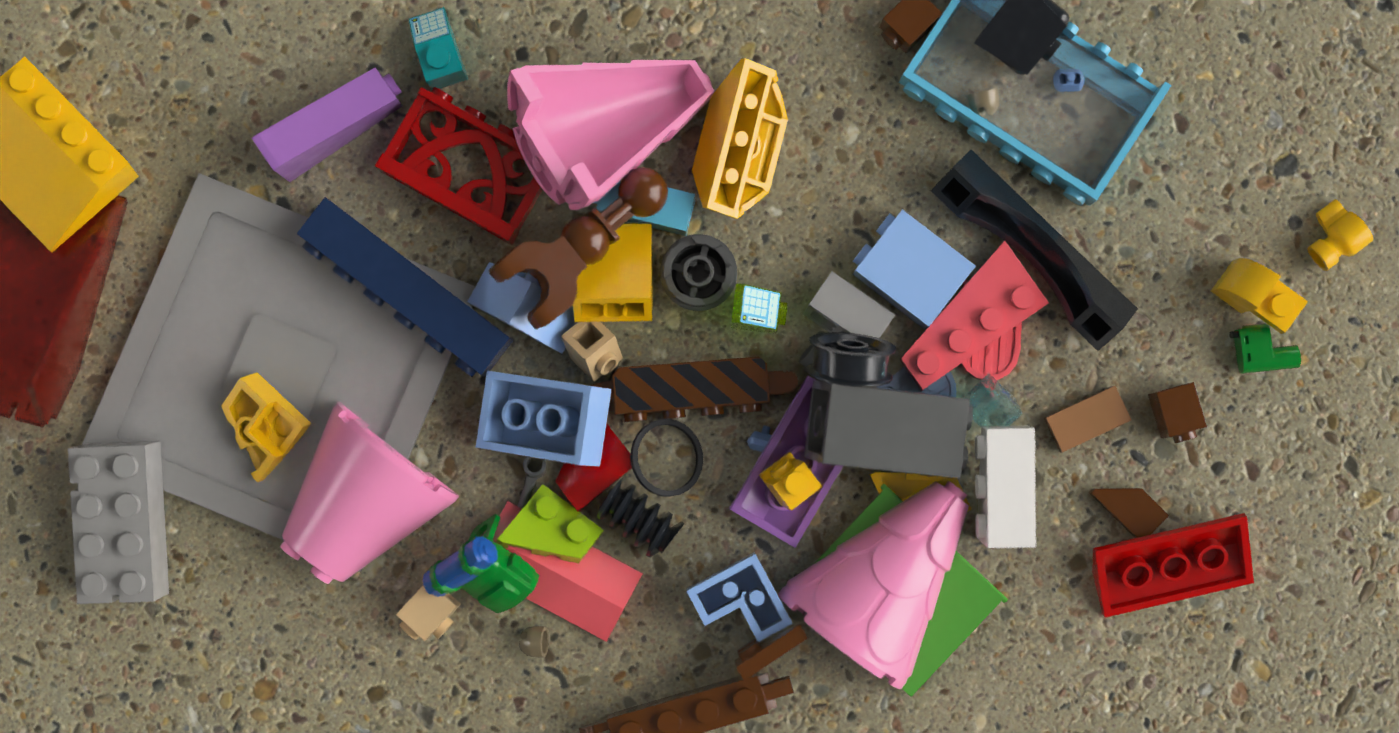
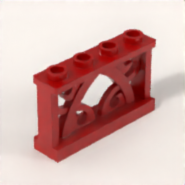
(414, 169)

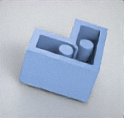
(512, 302)
(742, 586)

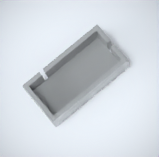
(118, 522)

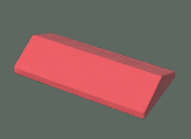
(584, 592)

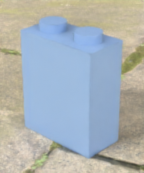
(912, 268)

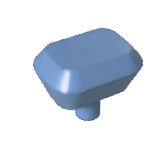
(1068, 80)
(759, 440)

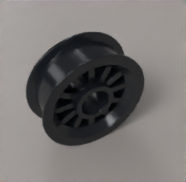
(850, 359)

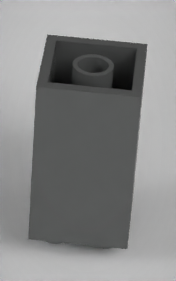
(888, 429)

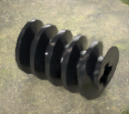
(638, 519)

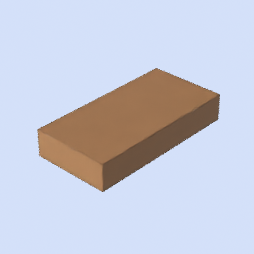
(1087, 419)

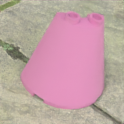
(358, 500)

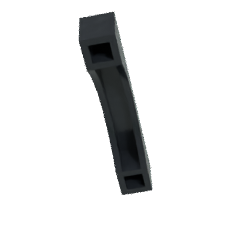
(1088, 297)

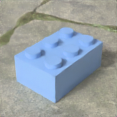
(543, 418)

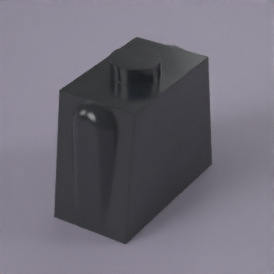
(1024, 33)

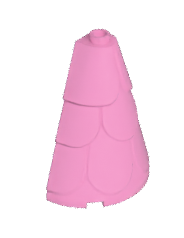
(599, 120)
(884, 582)

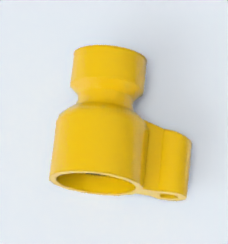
(1345, 235)

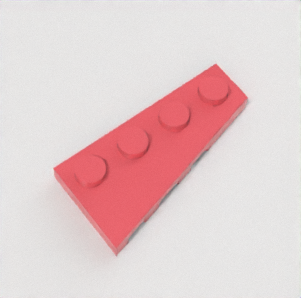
(982, 311)

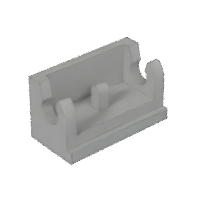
(847, 309)

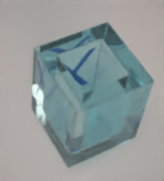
(992, 403)

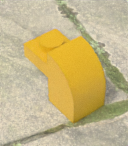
(1258, 290)

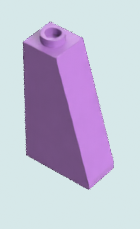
(328, 124)

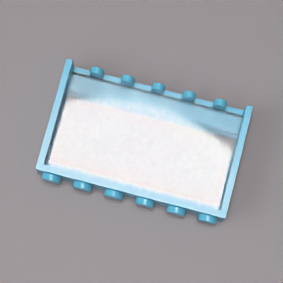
(1060, 135)

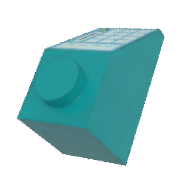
(437, 49)

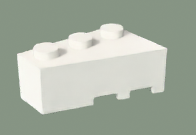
(1006, 487)

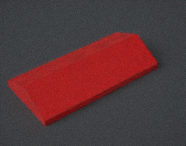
(1173, 565)

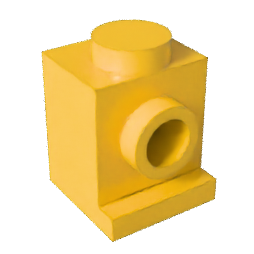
(790, 481)

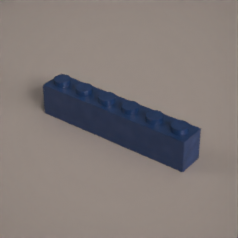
(404, 287)

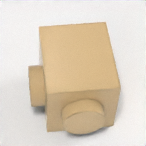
(592, 348)
(427, 615)

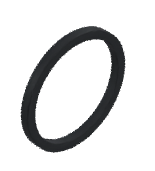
(635, 465)

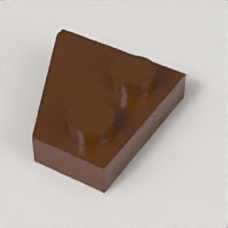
(758, 655)

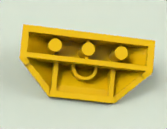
(740, 140)

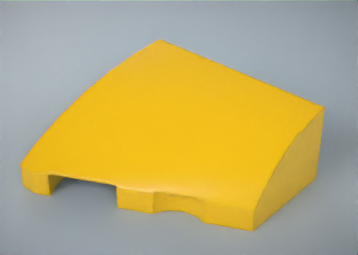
(263, 422)

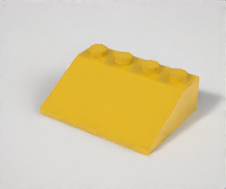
(52, 158)

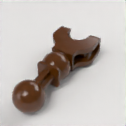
(582, 243)

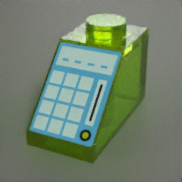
(757, 309)

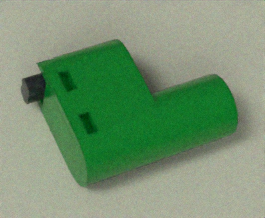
(1256, 351)

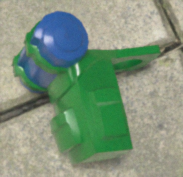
(483, 571)

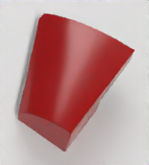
(585, 483)

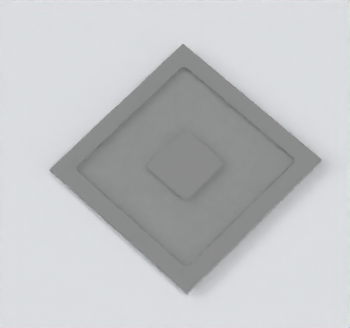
(250, 300)

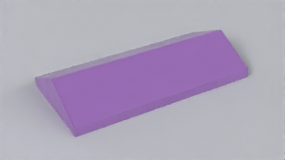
(755, 499)

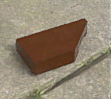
(1132, 509)

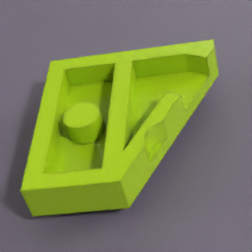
(551, 527)

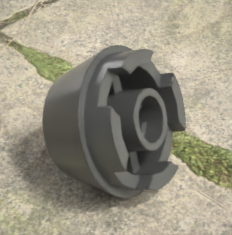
(698, 272)

